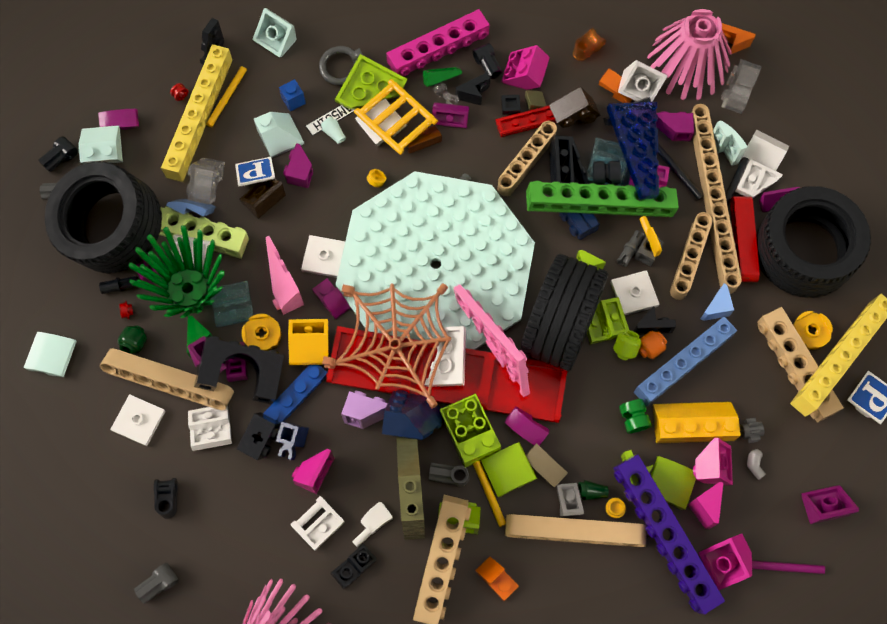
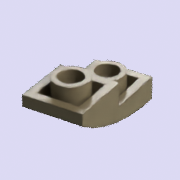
(546, 465)

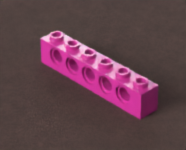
(428, 43)

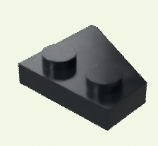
(211, 35)

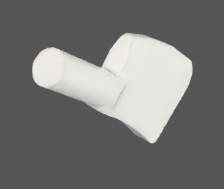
(372, 521)

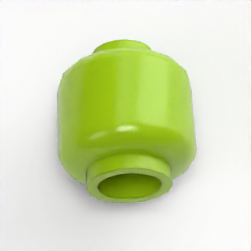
(627, 345)

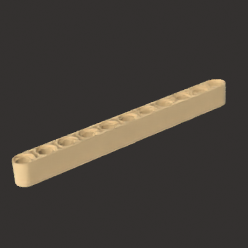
(715, 205)

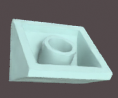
(274, 33)

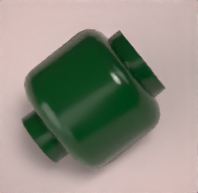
(132, 339)

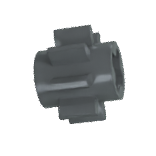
(752, 430)

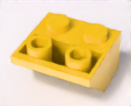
(308, 341)

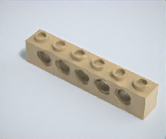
(799, 353)
(431, 612)

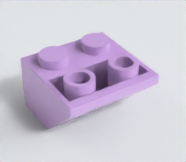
(362, 410)

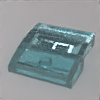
(232, 304)

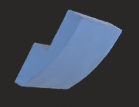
(185, 206)

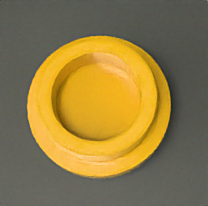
(615, 508)

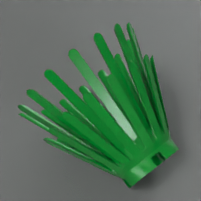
(180, 275)

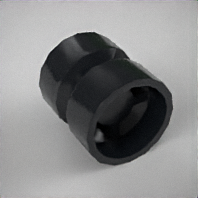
(607, 172)

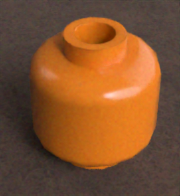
(652, 345)

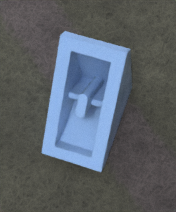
(720, 306)

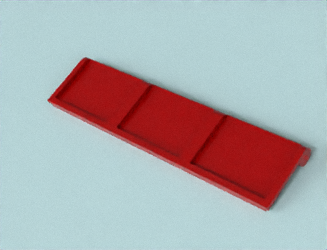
(482, 377)

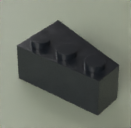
(565, 161)

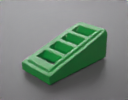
(435, 76)

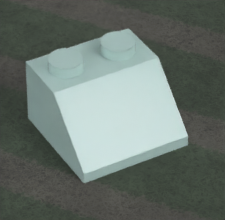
(100, 145)

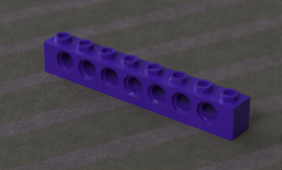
(710, 595)

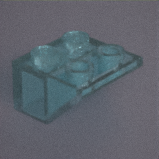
(606, 151)

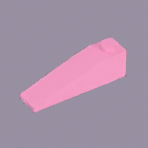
(283, 286)

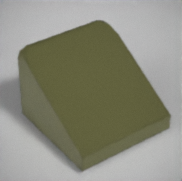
(534, 99)

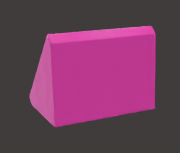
(708, 506)

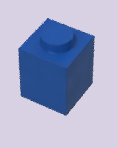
(292, 95)

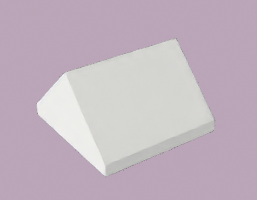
(641, 81)
(766, 150)

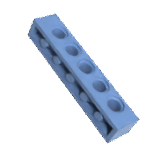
(685, 361)

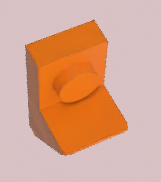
(737, 37)
(497, 578)

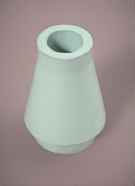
(333, 130)

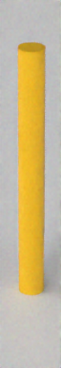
(225, 98)
(489, 493)

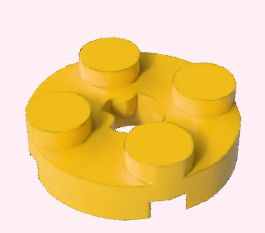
(269, 325)
(822, 333)

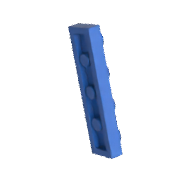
(296, 393)

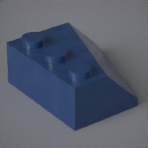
(410, 416)

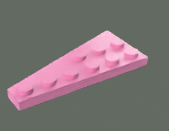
(501, 346)

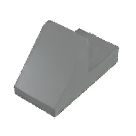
(569, 500)

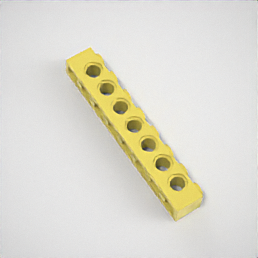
(197, 113)
(841, 356)

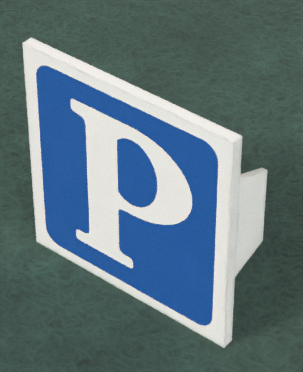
(255, 171)
(870, 397)

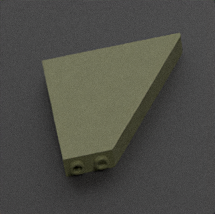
(410, 488)

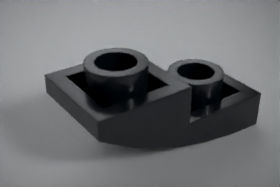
(354, 566)

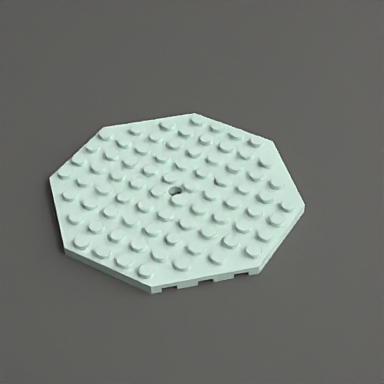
(446, 222)

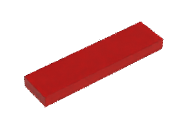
(524, 121)

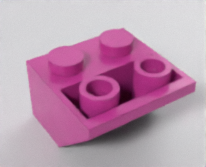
(526, 68)

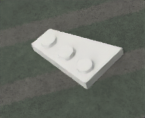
(452, 364)

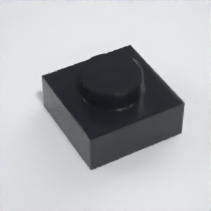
(510, 104)

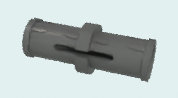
(630, 248)

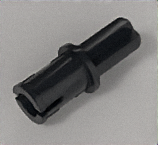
(116, 284)

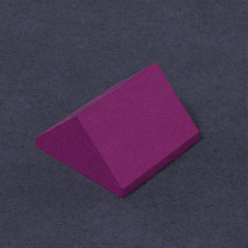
(828, 504)

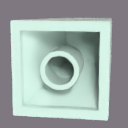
(277, 132)

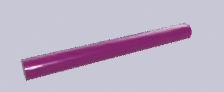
(790, 567)

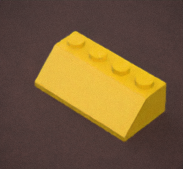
(695, 422)

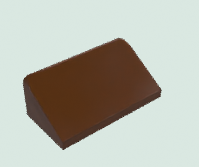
(426, 138)

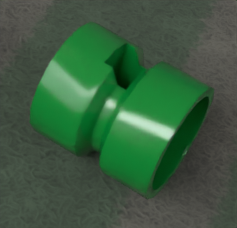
(635, 416)

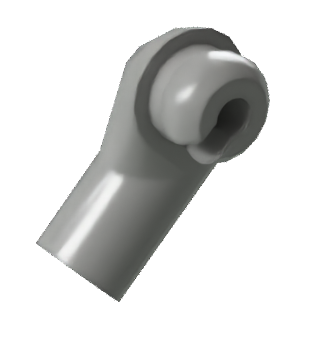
(753, 463)

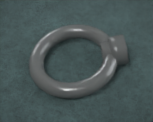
(354, 54)

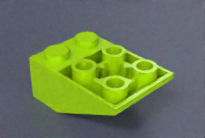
(470, 430)

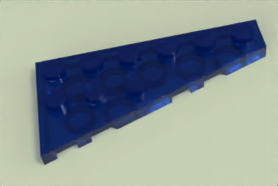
(638, 140)

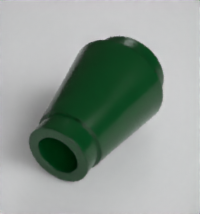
(590, 490)

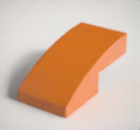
(611, 82)

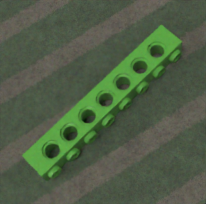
(611, 204)

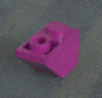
(676, 125)
(300, 169)

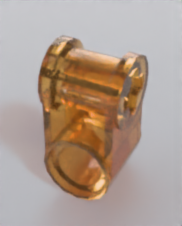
(590, 43)

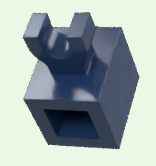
(291, 436)

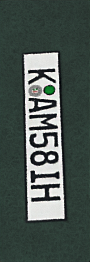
(337, 113)

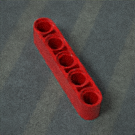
(745, 237)

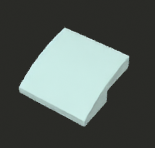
(730, 142)
(50, 354)

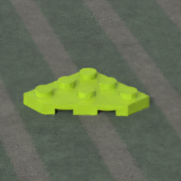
(365, 82)

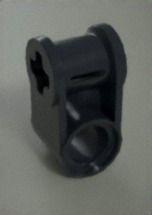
(166, 493)

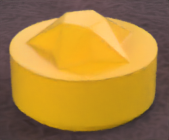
(376, 178)

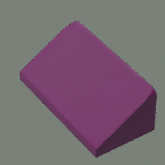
(451, 115)
(769, 198)

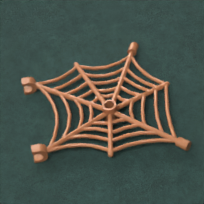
(349, 291)

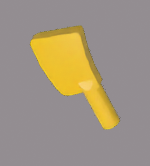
(651, 236)

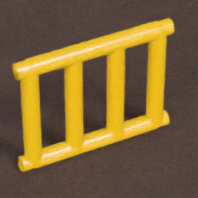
(386, 136)

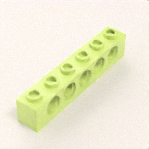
(234, 246)

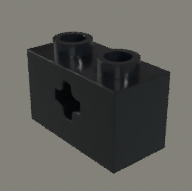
(250, 441)

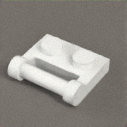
(322, 528)

